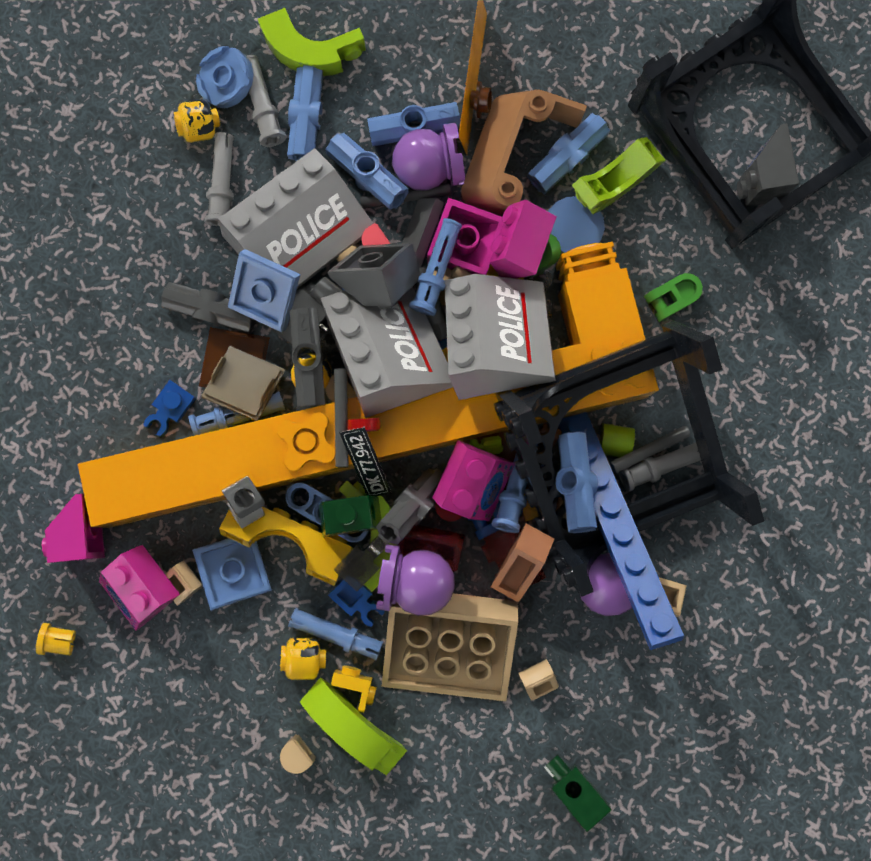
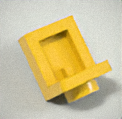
(351, 679)

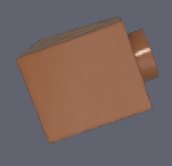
(523, 562)

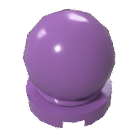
(426, 158)
(417, 582)
(609, 593)

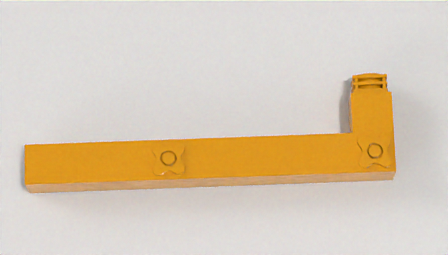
(301, 444)

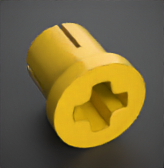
(54, 640)

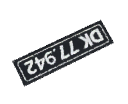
(365, 462)

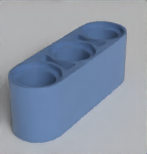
(311, 508)

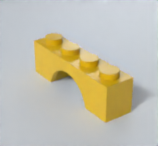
(320, 552)

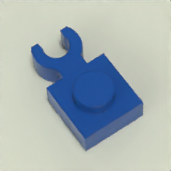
(171, 404)
(352, 601)

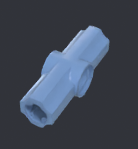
(304, 112)
(392, 127)
(568, 152)
(378, 181)
(577, 482)

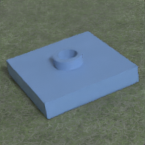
(263, 290)
(231, 572)

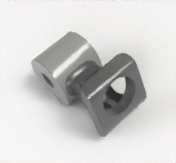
(244, 501)

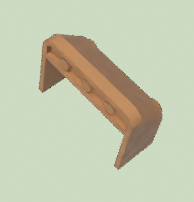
(485, 181)

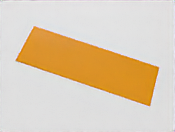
(472, 74)

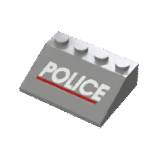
(298, 218)
(496, 334)
(386, 351)

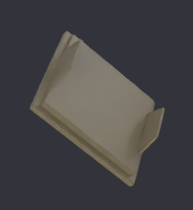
(243, 383)

